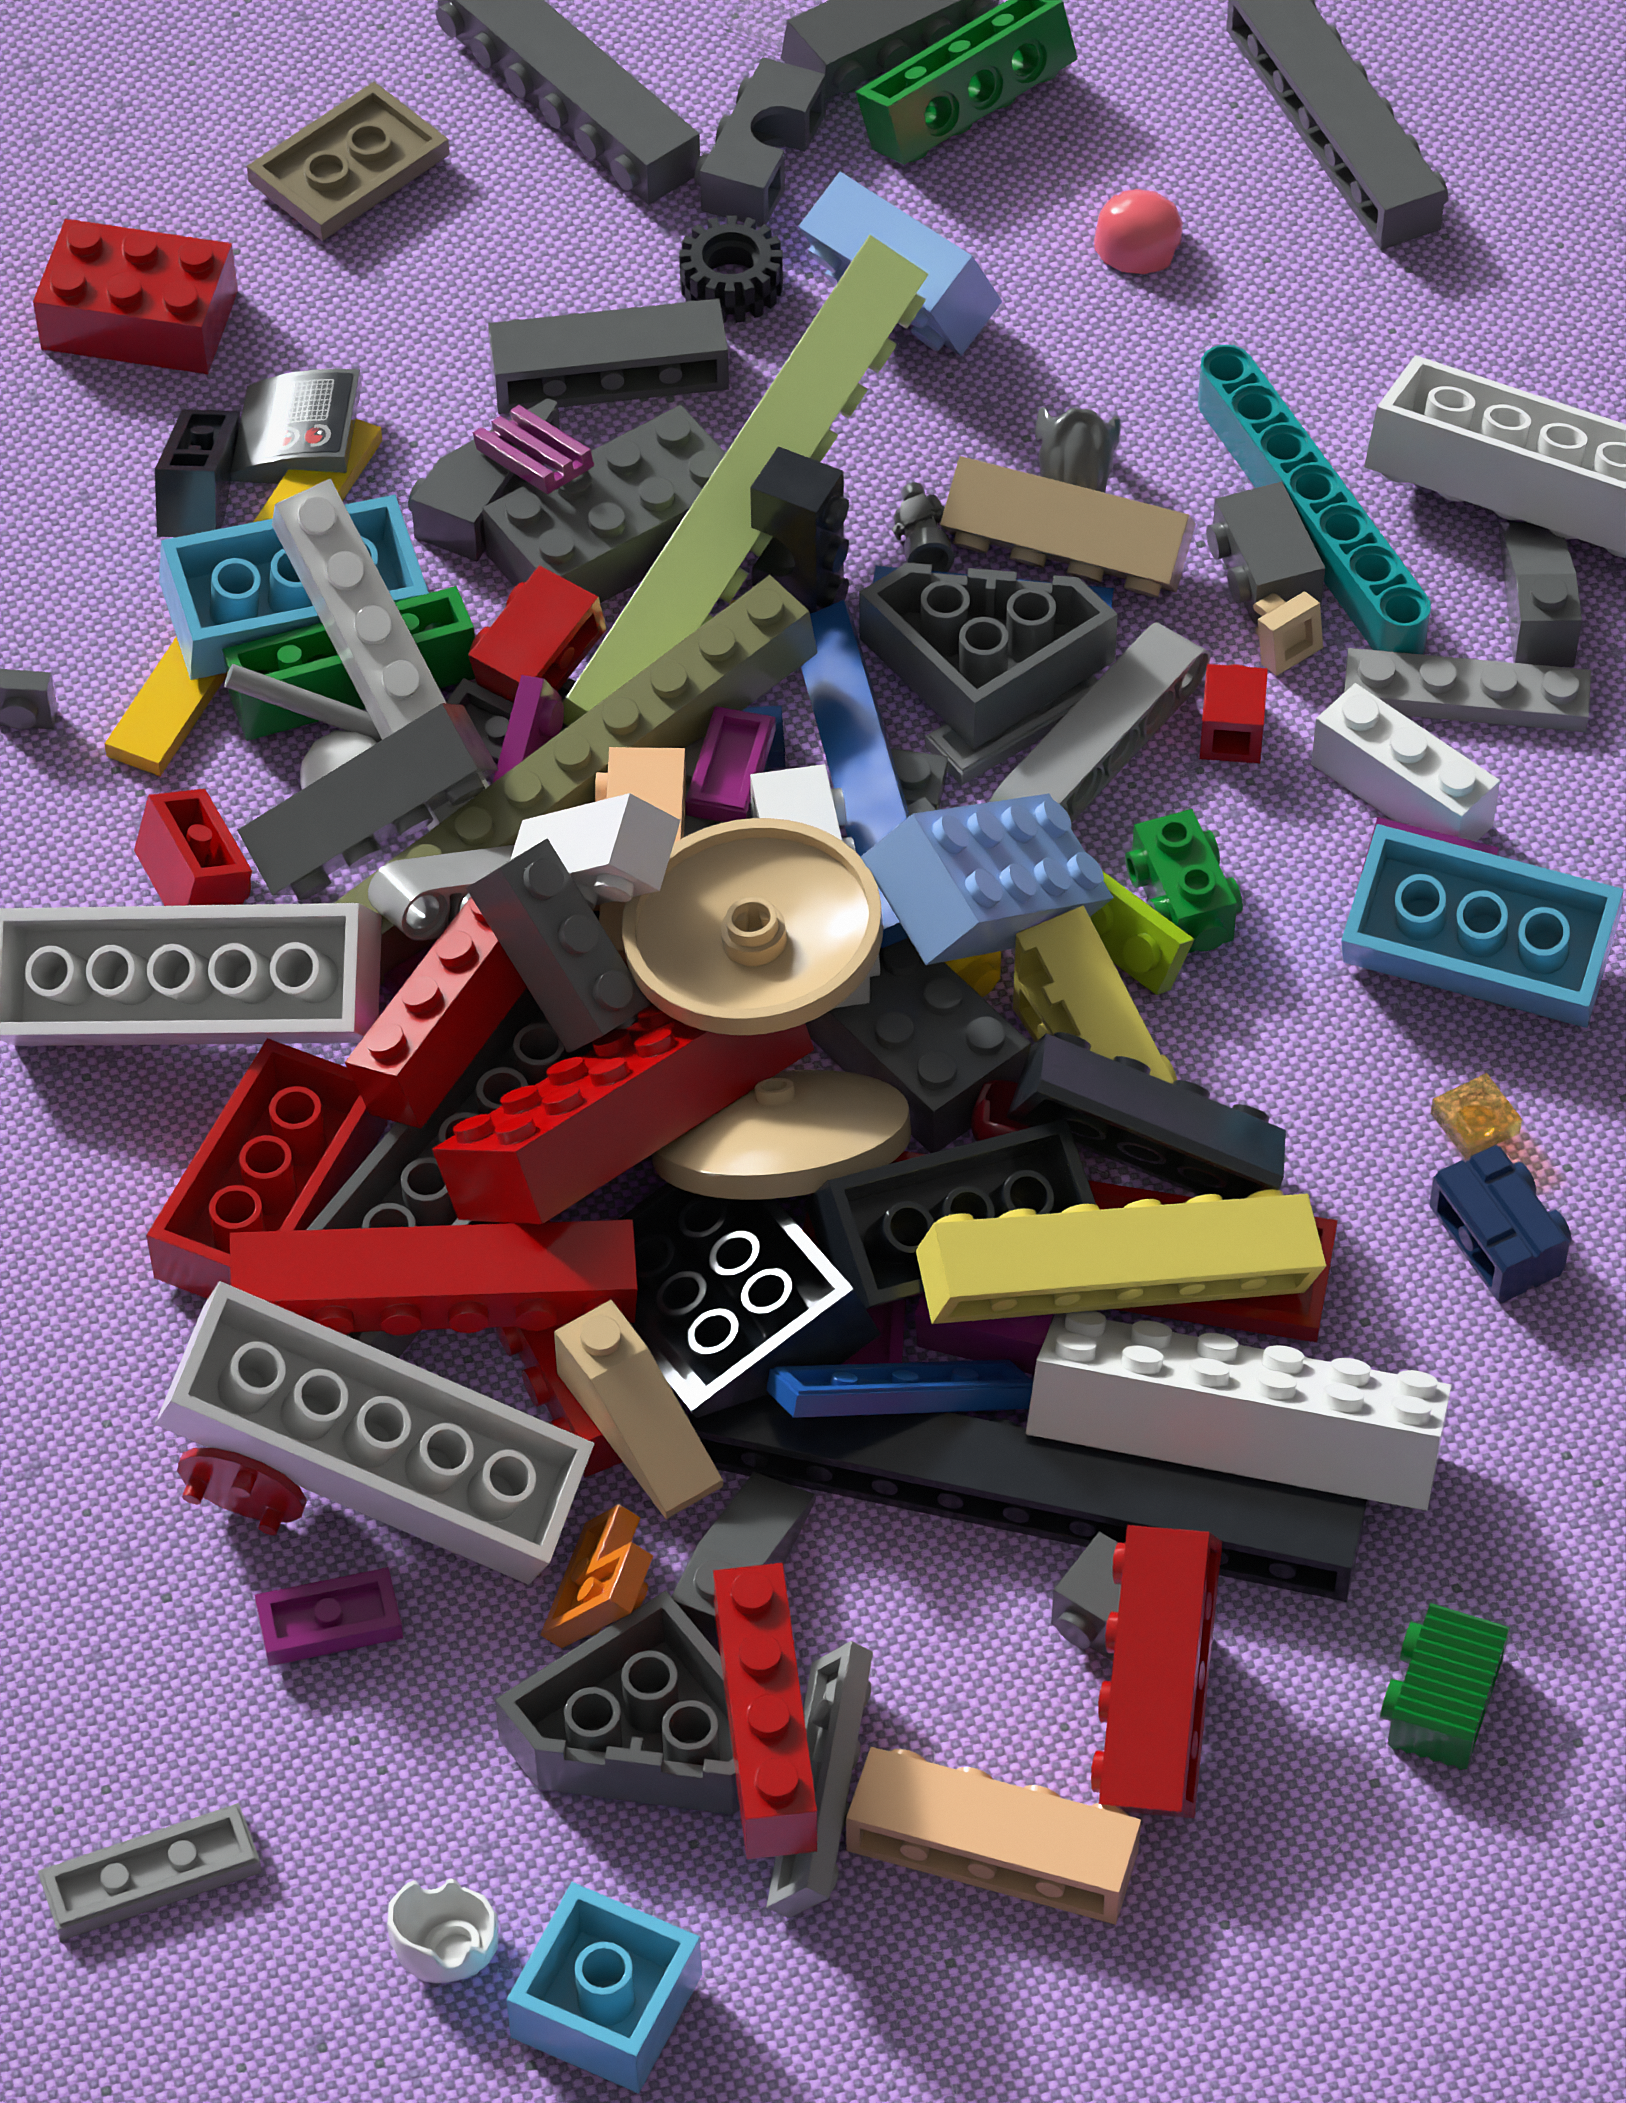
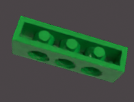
(965, 77)

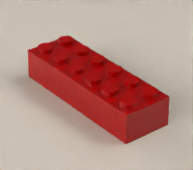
(602, 1115)

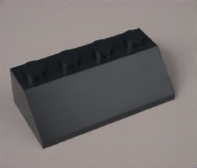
(1148, 1121)
(879, 1216)

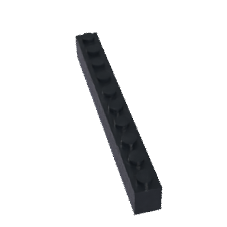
(1044, 1487)

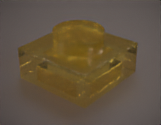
(1476, 1116)

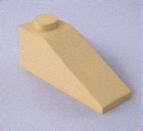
(634, 1408)

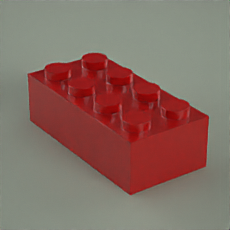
(265, 1165)

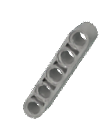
(1110, 721)
(429, 891)

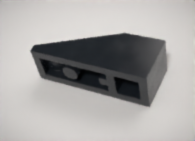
(195, 472)

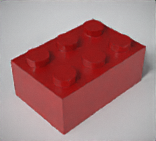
(136, 296)

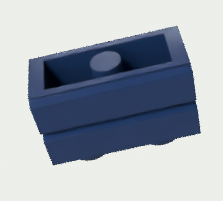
(1500, 1222)

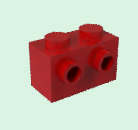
(539, 634)
(191, 851)

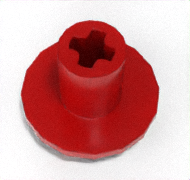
(241, 1487)

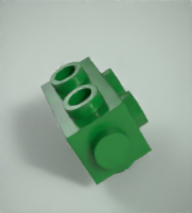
(1183, 878)

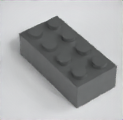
(612, 518)

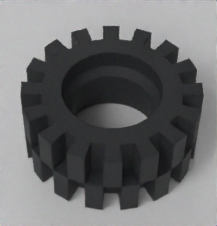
(732, 245)

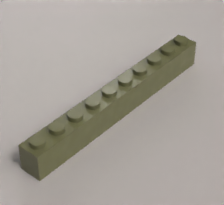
(663, 706)

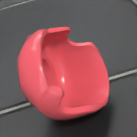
(1138, 232)

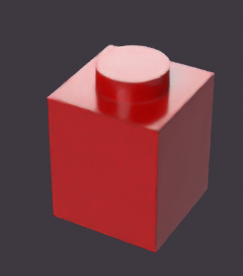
(1233, 713)

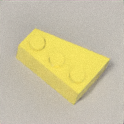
(1074, 988)

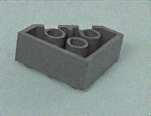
(986, 643)
(629, 1716)

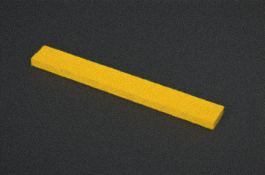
(171, 701)

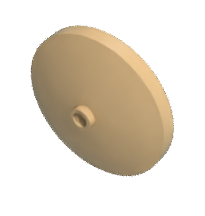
(755, 927)
(790, 1137)

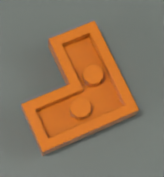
(600, 1580)

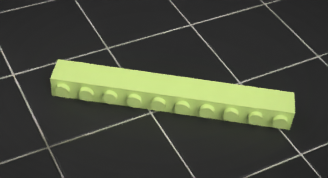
(793, 414)

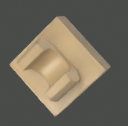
(1288, 630)

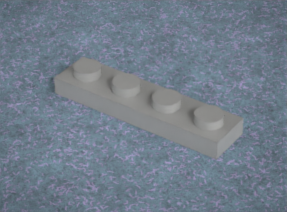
(1474, 689)
(832, 1717)

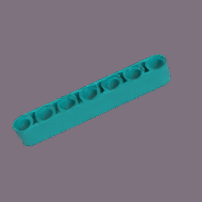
(1275, 448)

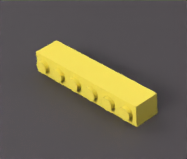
(1119, 1256)

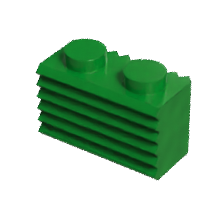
(1446, 1685)

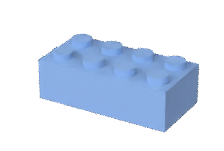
(983, 873)

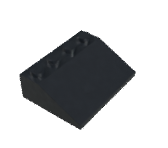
(734, 1295)

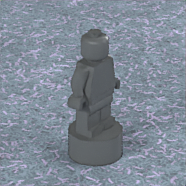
(919, 522)

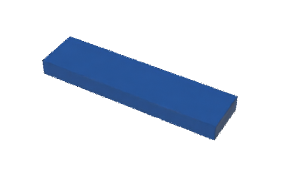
(900, 1388)

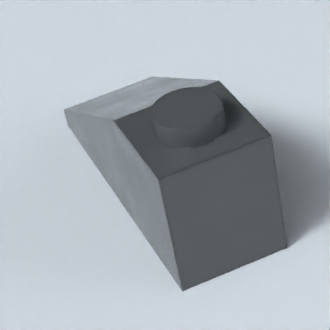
(451, 497)
(1540, 595)
(751, 1531)

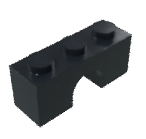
(805, 513)

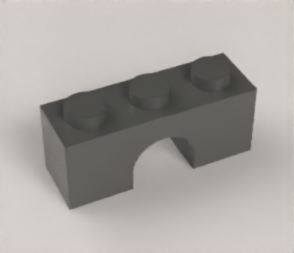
(745, 168)

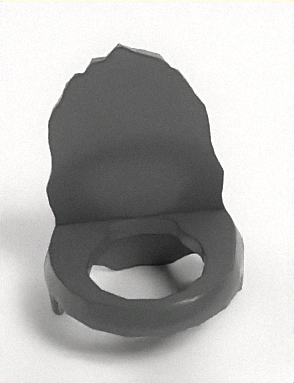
(1077, 447)

